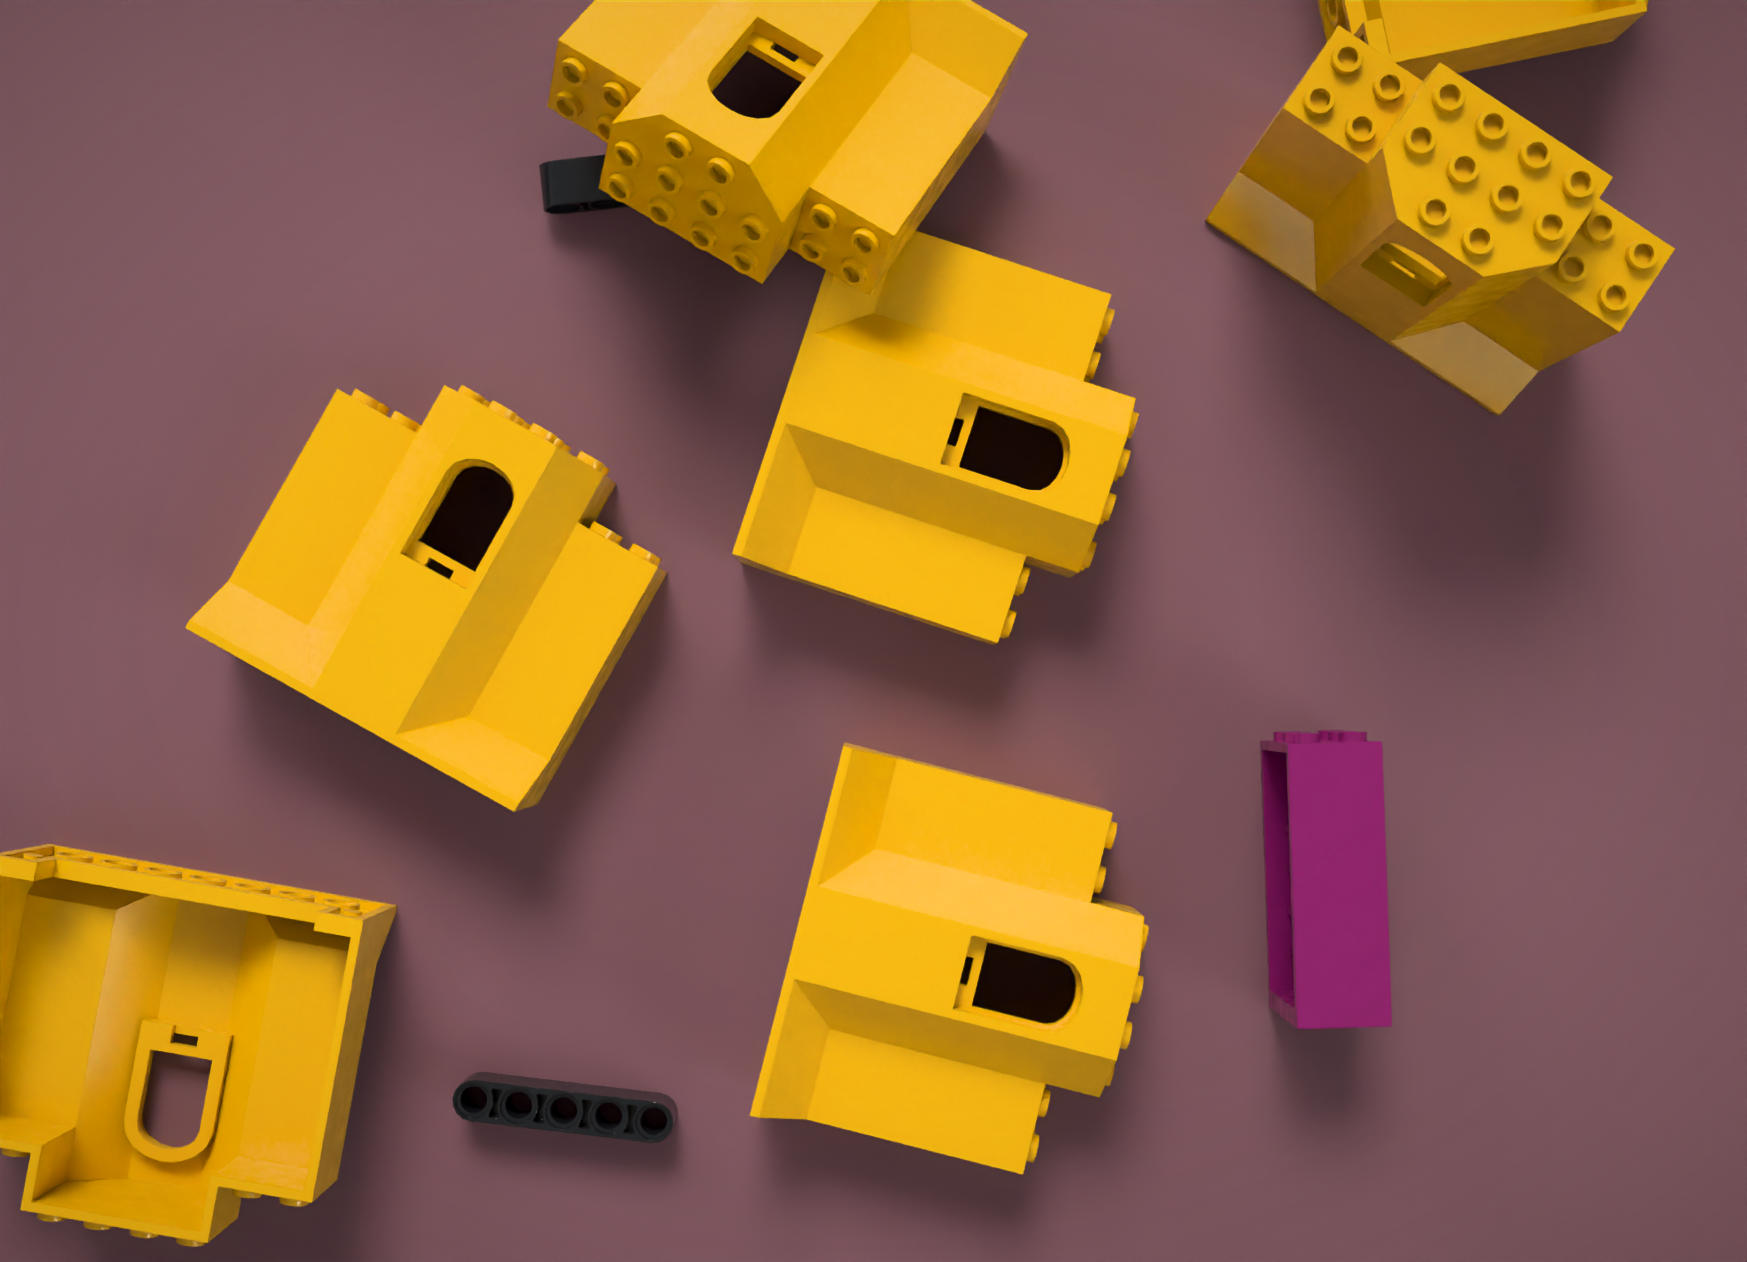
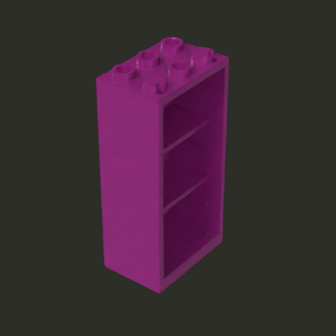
(1326, 879)

